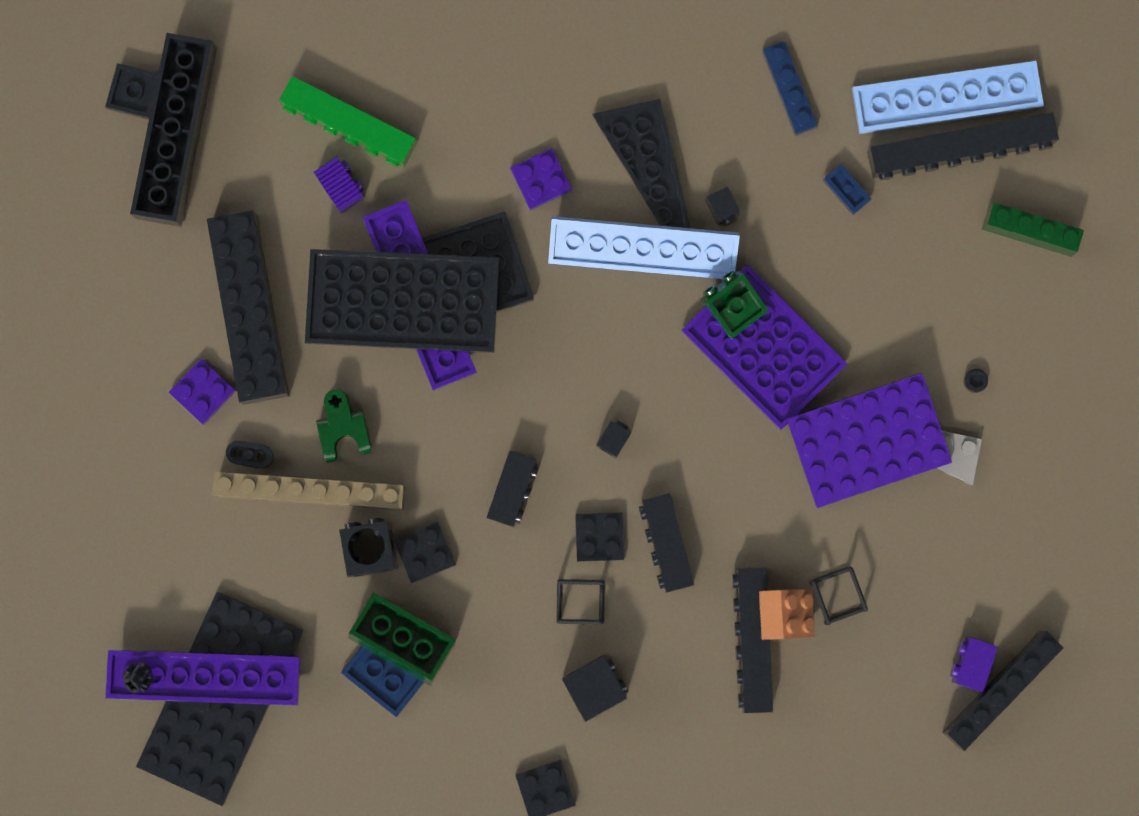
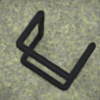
(580, 621)
(828, 621)

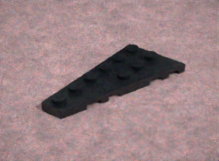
(644, 149)

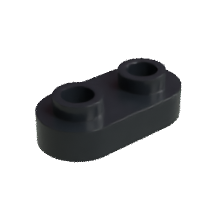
(250, 454)

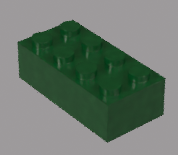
(401, 639)

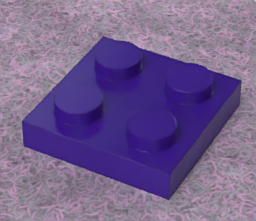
(540, 179)
(202, 391)

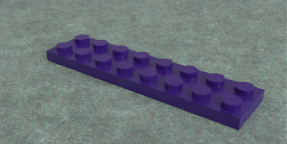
(396, 232)
(208, 677)

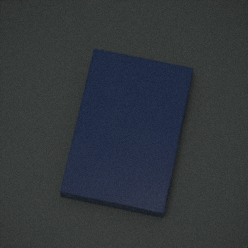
(382, 680)

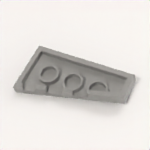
(964, 456)

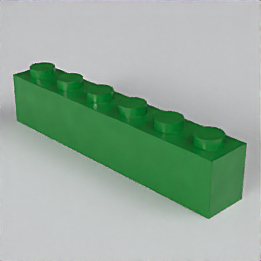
(348, 122)

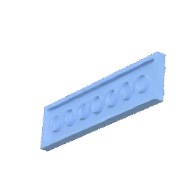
(947, 97)
(642, 247)

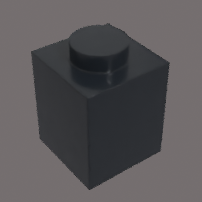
(723, 206)
(614, 438)

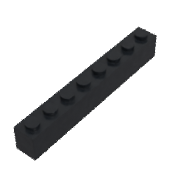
(963, 145)

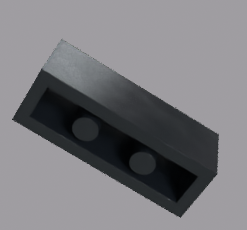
(513, 489)

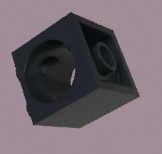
(354, 565)
(595, 687)

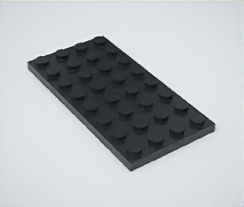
(402, 301)
(207, 742)

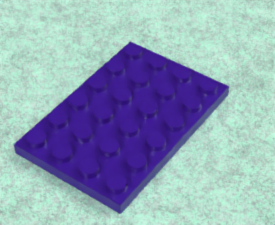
(773, 360)
(869, 440)

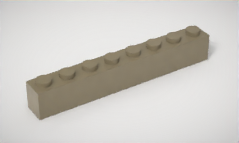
(309, 491)

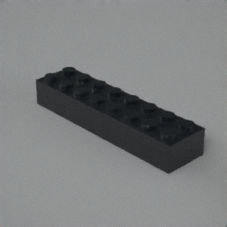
(173, 129)
(247, 307)

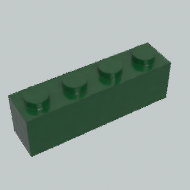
(1033, 229)

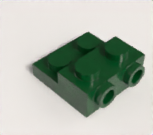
(734, 303)

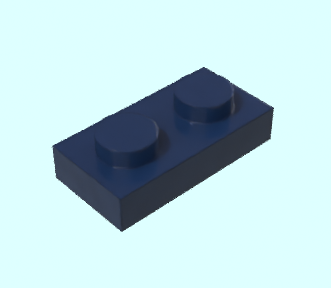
(847, 189)

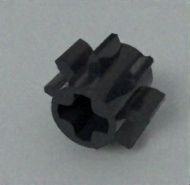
(138, 677)

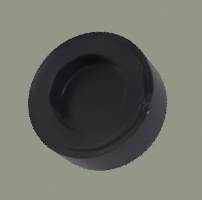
(975, 380)

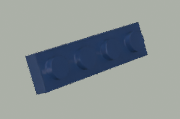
(789, 88)

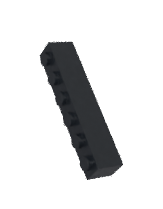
(752, 650)
(1002, 690)

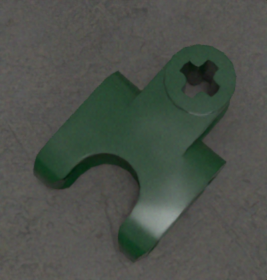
(341, 423)

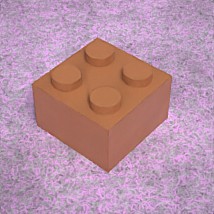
(787, 614)

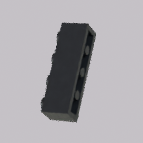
(667, 543)

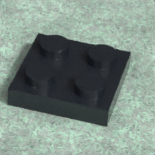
(132, 91)
(599, 537)
(424, 552)
(545, 789)

